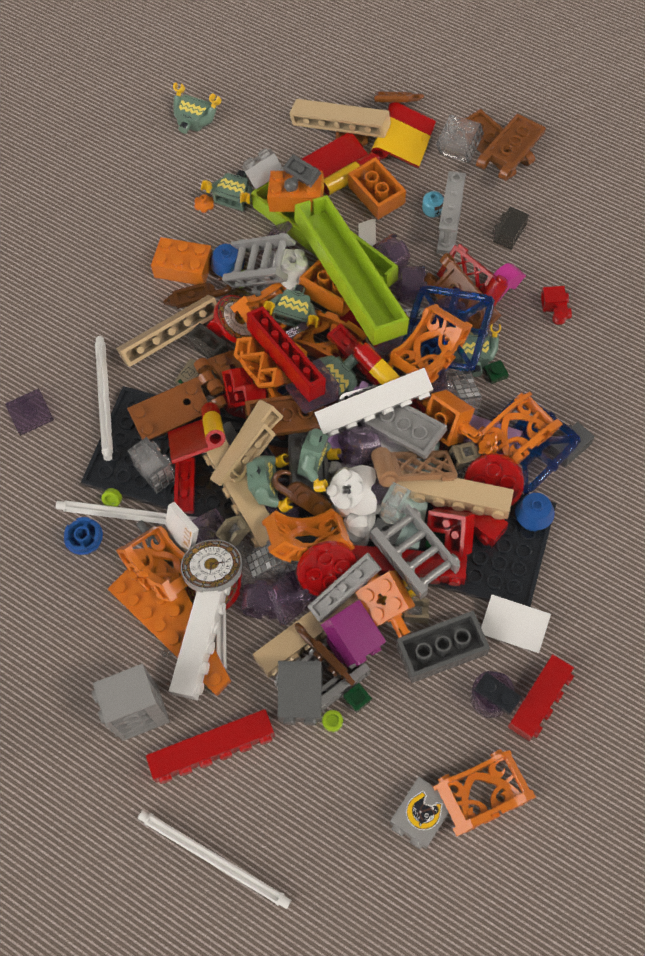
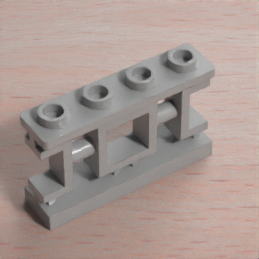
(332, 689)

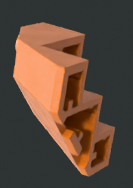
(259, 363)

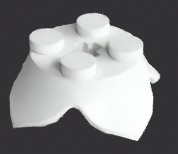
(293, 264)
(361, 499)

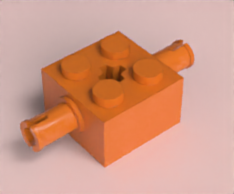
(452, 412)
(395, 605)

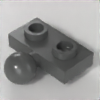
(301, 172)

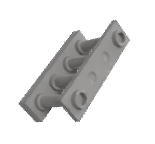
(451, 212)
(263, 274)
(407, 569)

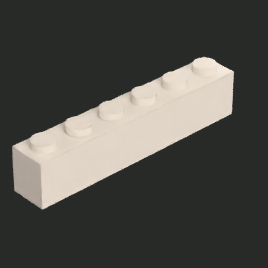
(374, 401)
(198, 644)

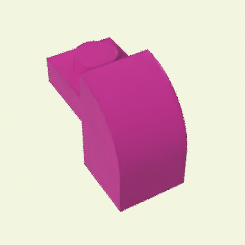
(512, 274)

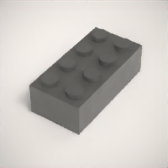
(442, 646)

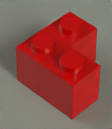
(240, 387)
(457, 528)

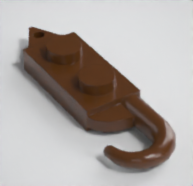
(189, 295)
(302, 494)
(321, 653)

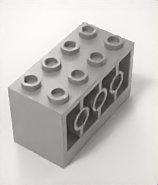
(130, 702)

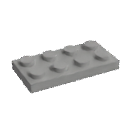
(409, 429)

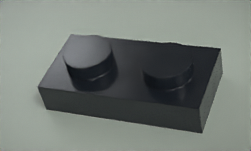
(497, 693)

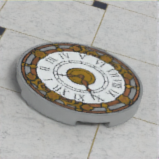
(211, 566)

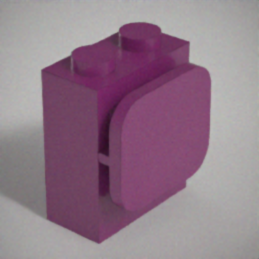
(353, 635)

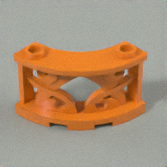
(249, 303)
(328, 320)
(456, 337)
(543, 423)
(284, 529)
(163, 583)
(465, 818)

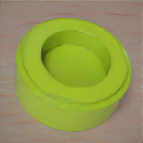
(111, 497)
(332, 721)

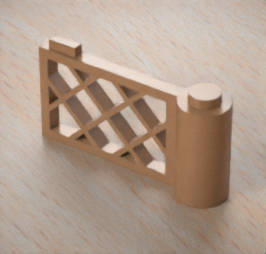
(390, 469)

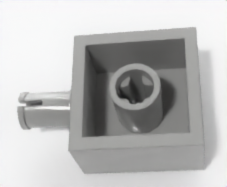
(259, 168)

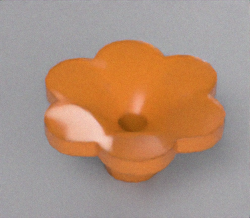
(204, 203)
(488, 444)

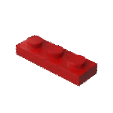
(185, 485)

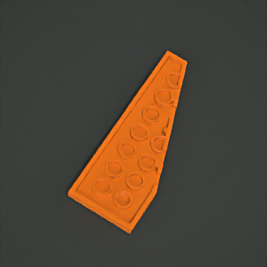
(165, 618)

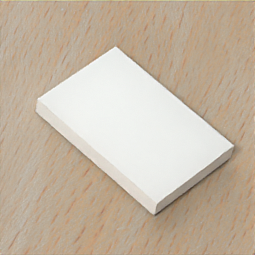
(515, 623)

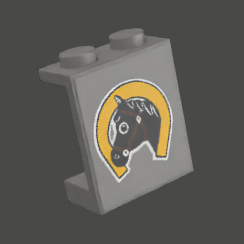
(420, 814)

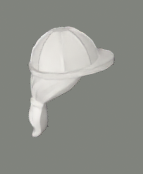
(359, 527)

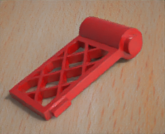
(493, 286)

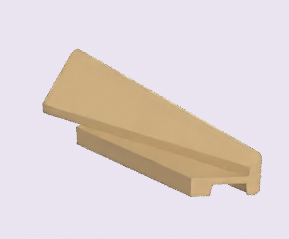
(248, 444)

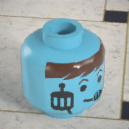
(432, 204)

